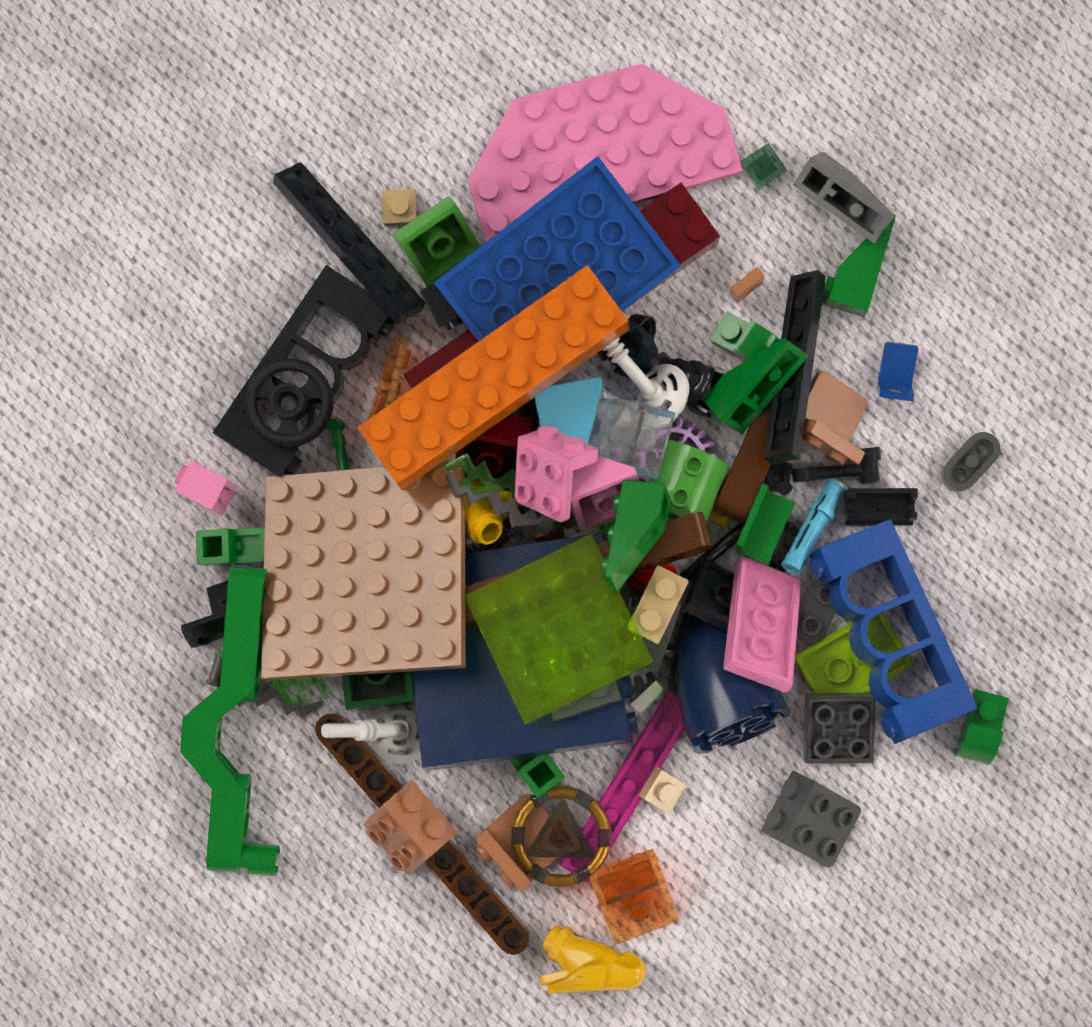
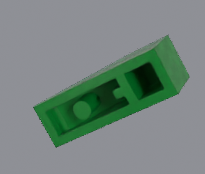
(857, 276)
(751, 385)

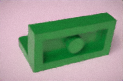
(764, 526)

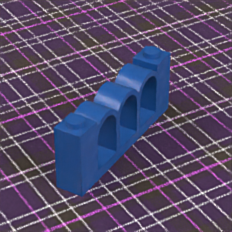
(903, 715)

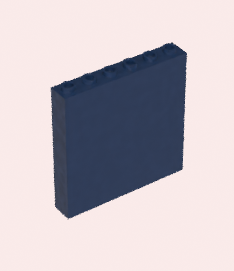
(468, 711)

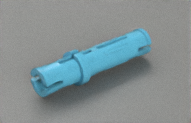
(819, 515)

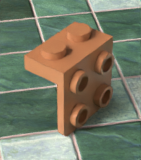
(832, 419)
(409, 828)
(496, 844)

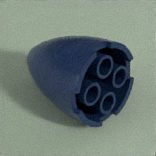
(715, 700)

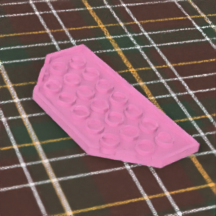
(632, 118)

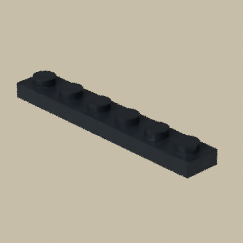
(349, 242)
(791, 402)

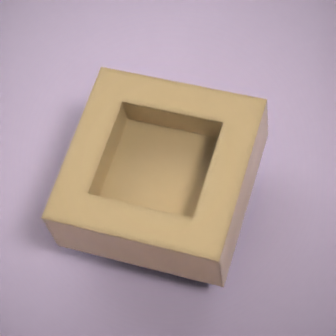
(399, 206)
(662, 790)

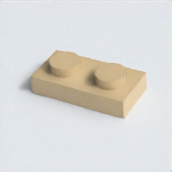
(658, 603)

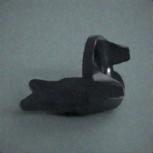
(699, 378)

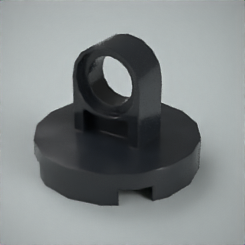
(639, 342)

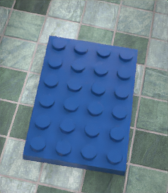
(572, 227)

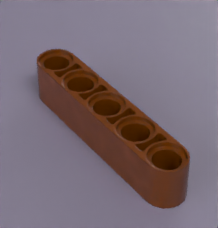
(746, 472)

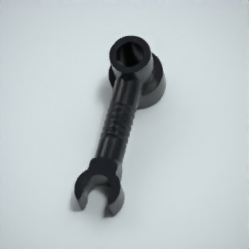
(867, 469)

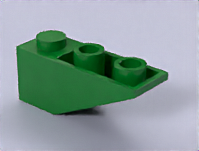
(638, 525)

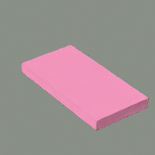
(763, 624)

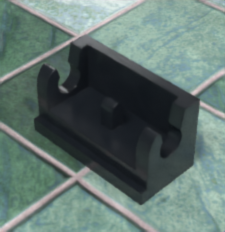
(878, 505)

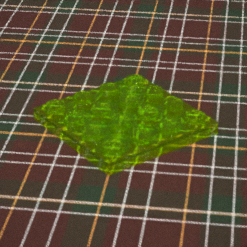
(558, 629)

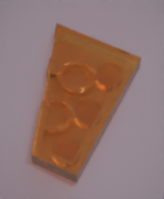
(389, 385)

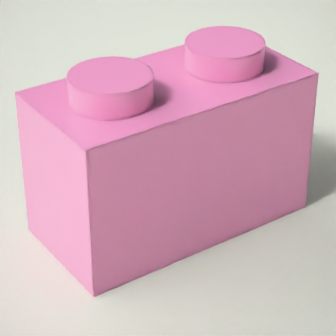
(205, 487)

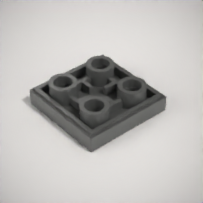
(839, 728)

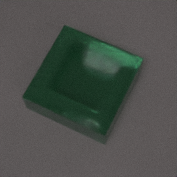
(763, 166)

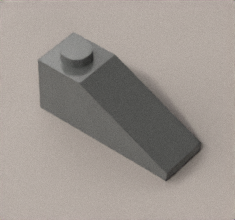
(844, 196)

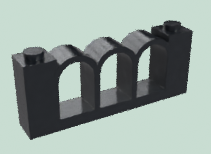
(349, 303)

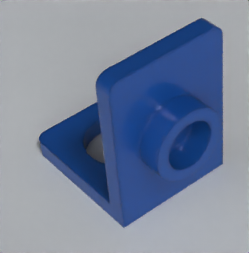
(897, 371)

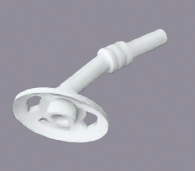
(651, 388)
(392, 729)

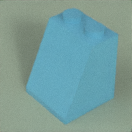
(570, 407)

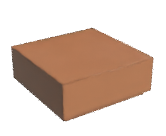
(747, 285)

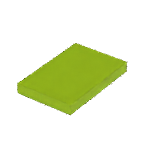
(834, 668)

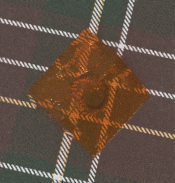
(633, 896)

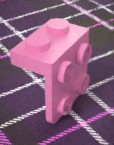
(546, 470)

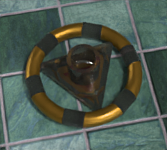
(561, 836)

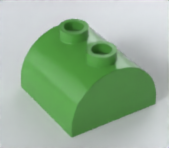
(436, 241)
(691, 479)

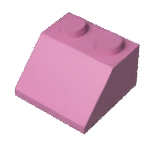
(595, 491)

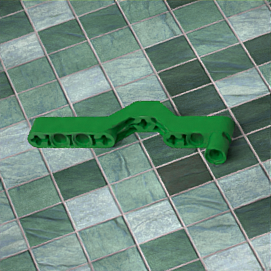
(203, 727)

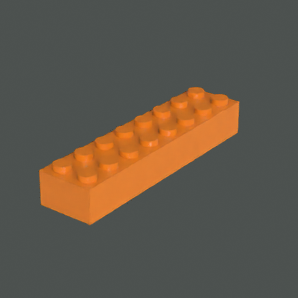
(494, 377)

